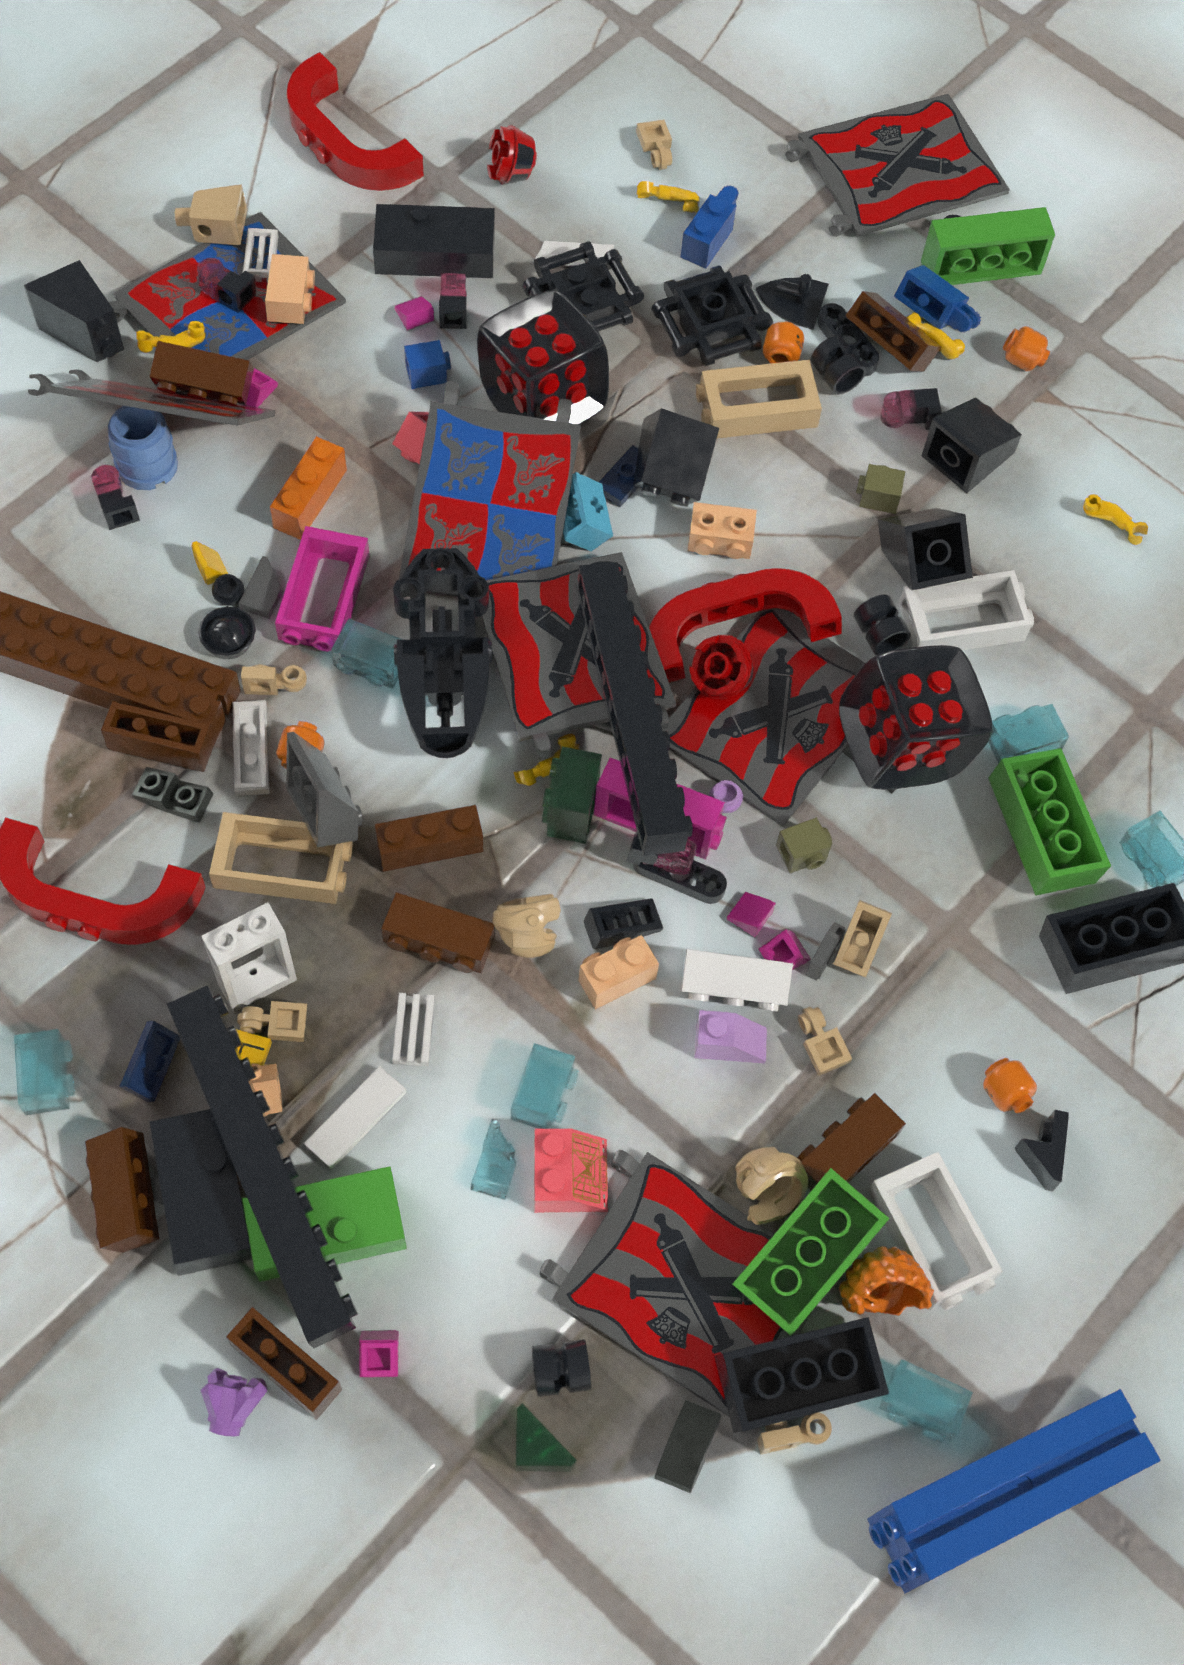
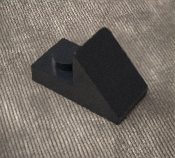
(1047, 1157)

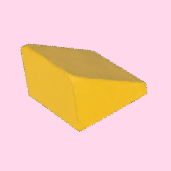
(208, 562)

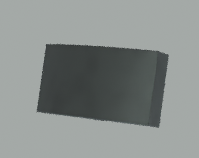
(171, 795)
(687, 1446)

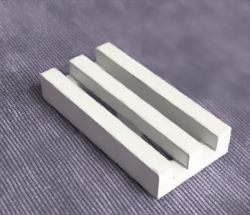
(259, 272)
(416, 1001)

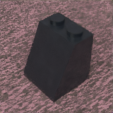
(75, 312)
(969, 443)
(674, 456)
(927, 547)

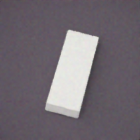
(250, 748)
(355, 1118)

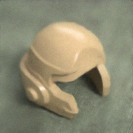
(523, 924)
(774, 1180)

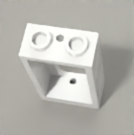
(980, 590)
(273, 967)
(963, 1228)

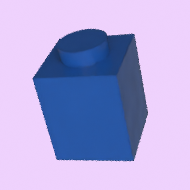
(426, 364)

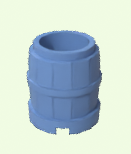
(142, 447)

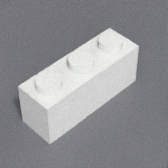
(736, 979)

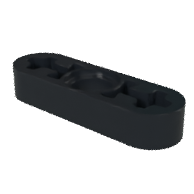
(847, 327)
(684, 886)

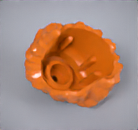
(885, 1283)

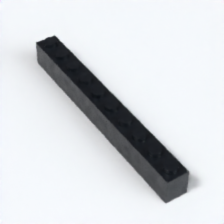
(632, 711)
(262, 1168)

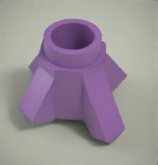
(230, 1401)

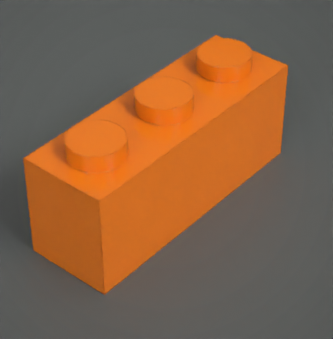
(308, 487)

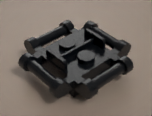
(589, 285)
(712, 310)

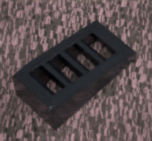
(602, 930)

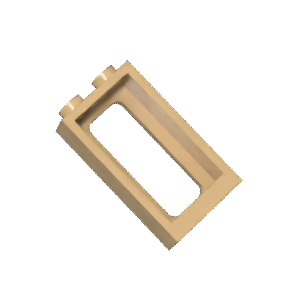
(763, 416)
(277, 834)

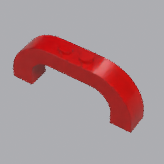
(359, 167)
(739, 597)
(91, 917)

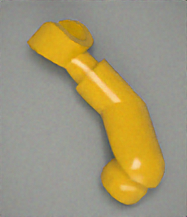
(646, 189)
(187, 338)
(950, 348)
(1109, 511)
(542, 769)

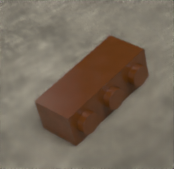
(893, 331)
(201, 373)
(158, 736)
(429, 838)
(438, 933)
(854, 1142)
(121, 1190)
(284, 1363)

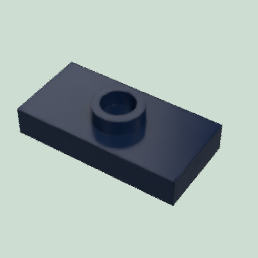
(619, 479)
(150, 1061)

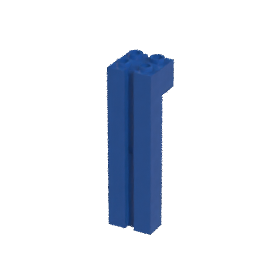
(1011, 1491)

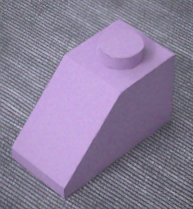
(729, 1038)

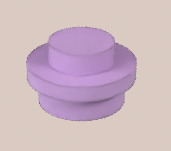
(729, 793)

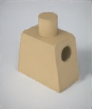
(215, 215)

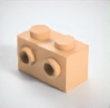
(288, 289)
(722, 530)
(617, 971)

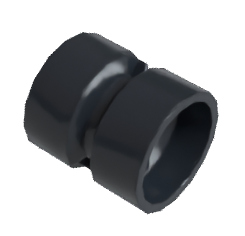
(838, 365)
(881, 622)
(561, 1368)

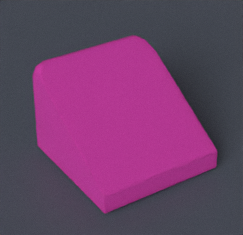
(415, 312)
(260, 388)
(751, 913)
(785, 948)
(379, 1353)

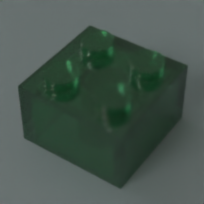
(571, 794)

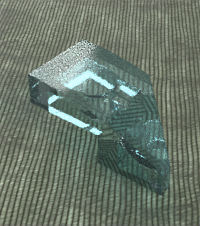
(495, 1164)

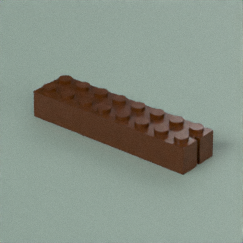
(110, 665)

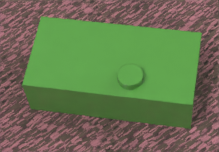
(989, 246)
(1049, 821)
(355, 1214)
(810, 1251)

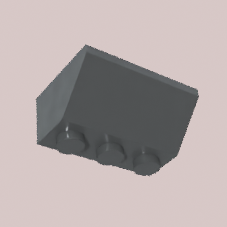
(320, 794)

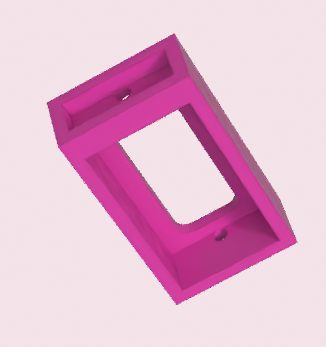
(313, 547)
(705, 811)

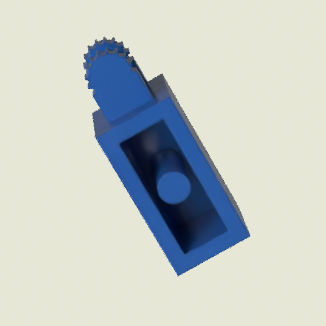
(710, 227)
(936, 300)

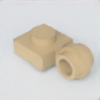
(656, 138)
(265, 681)
(284, 1023)
(827, 1048)
(781, 1437)

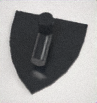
(795, 299)

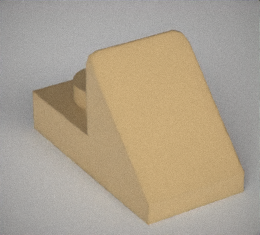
(862, 938)

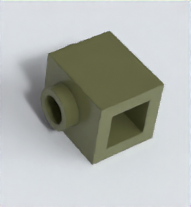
(881, 488)
(804, 845)

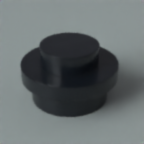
(227, 590)

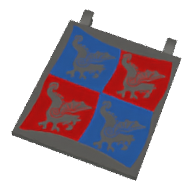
(172, 298)
(492, 487)

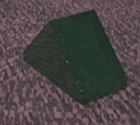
(537, 1448)

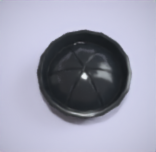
(227, 632)

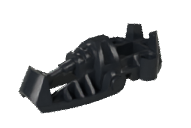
(442, 661)

